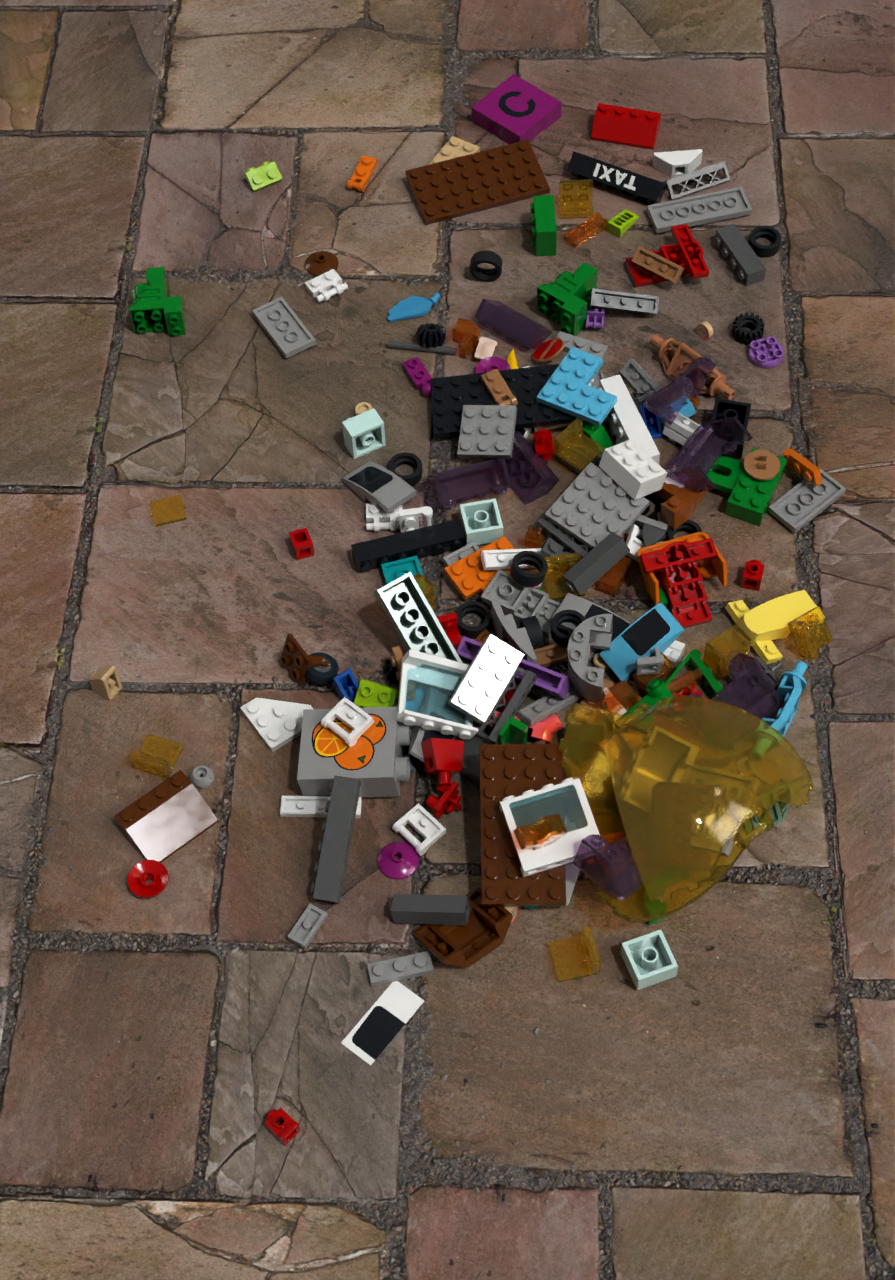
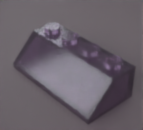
(511, 323)
(528, 472)

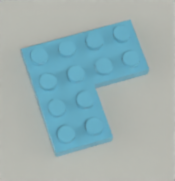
(570, 388)

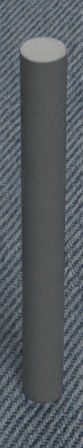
(417, 347)

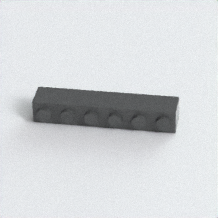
(336, 839)

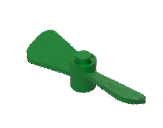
(658, 689)

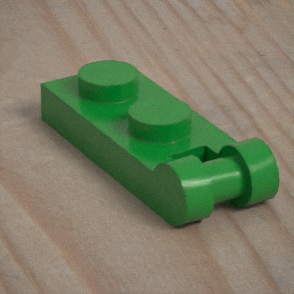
(708, 681)

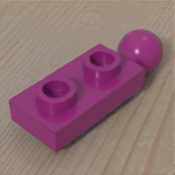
(418, 375)

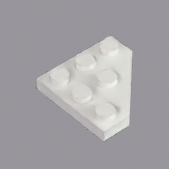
(275, 720)

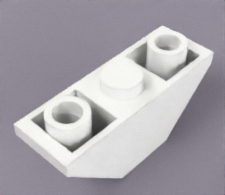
(677, 162)

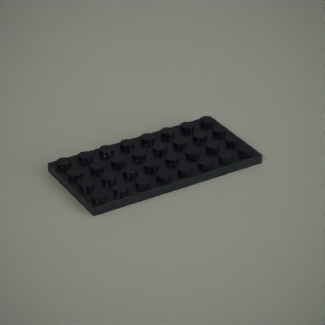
(453, 392)

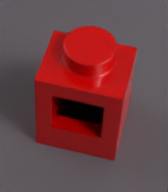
(301, 543)
(753, 571)
(285, 1132)

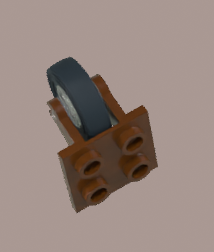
(302, 667)

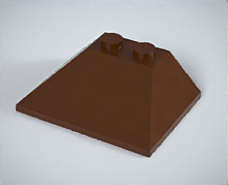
(467, 943)

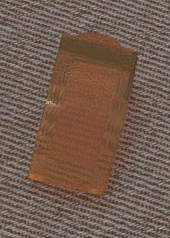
(466, 334)
(620, 697)
(542, 833)

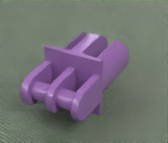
(595, 318)

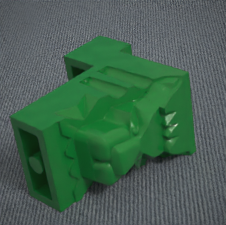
(567, 298)
(153, 307)

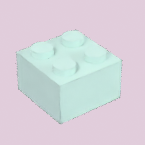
(364, 433)
(481, 521)
(649, 959)

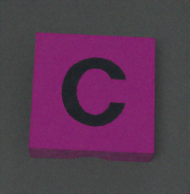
(516, 111)

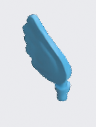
(412, 307)

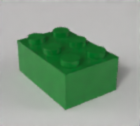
(544, 225)

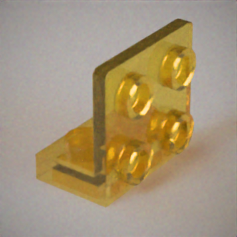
(575, 199)
(576, 447)
(557, 567)
(810, 633)
(156, 756)
(576, 956)

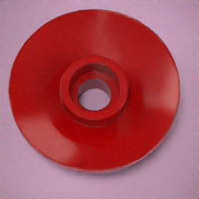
(146, 871)

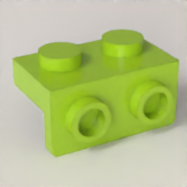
(263, 176)

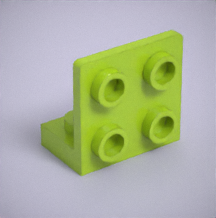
(375, 695)

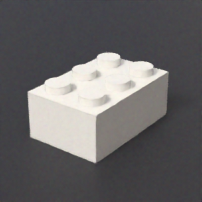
(633, 469)

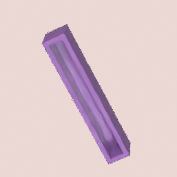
(547, 679)

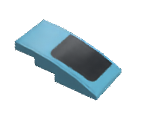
(638, 640)

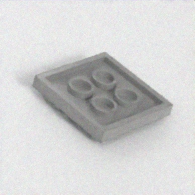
(487, 431)

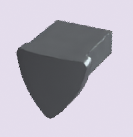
(652, 535)

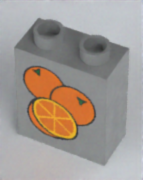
(373, 759)

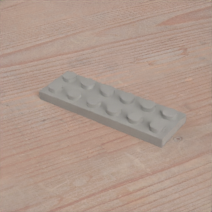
(699, 209)

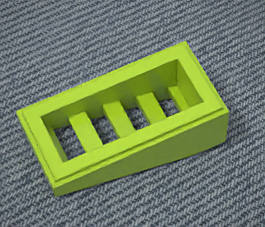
(617, 230)

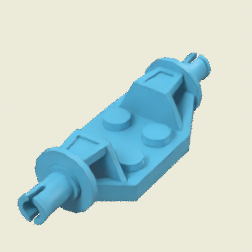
(790, 691)

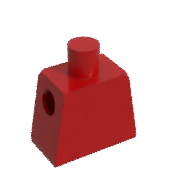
(443, 758)

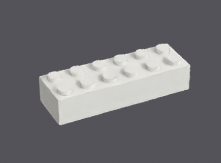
(625, 418)

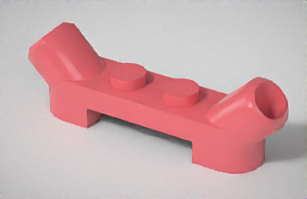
(541, 731)

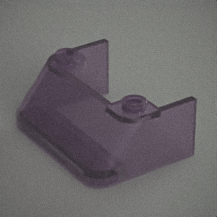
(703, 451)

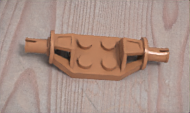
(684, 355)

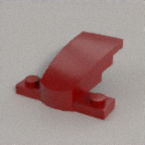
(686, 253)
(682, 578)

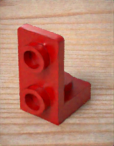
(450, 625)

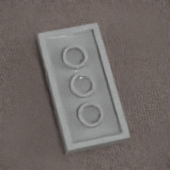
(284, 327)
(806, 501)

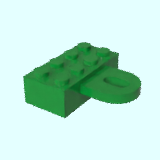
(748, 496)

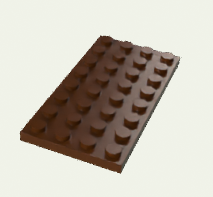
(477, 182)
(504, 773)

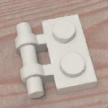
(326, 286)
(378, 514)

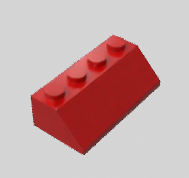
(626, 126)

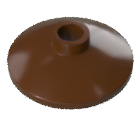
(321, 262)

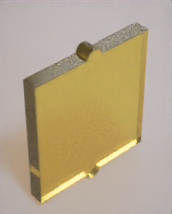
(168, 510)

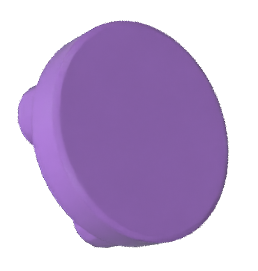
(766, 352)

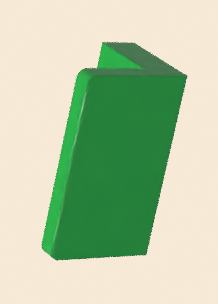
(513, 732)

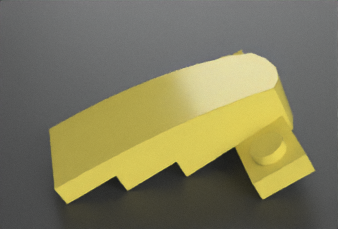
(770, 621)

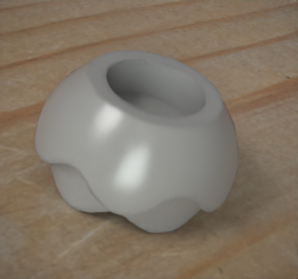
(206, 780)

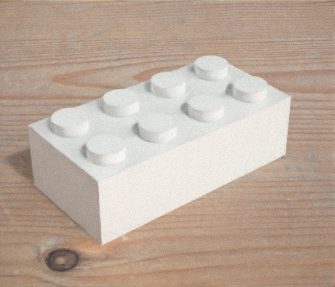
(486, 679)

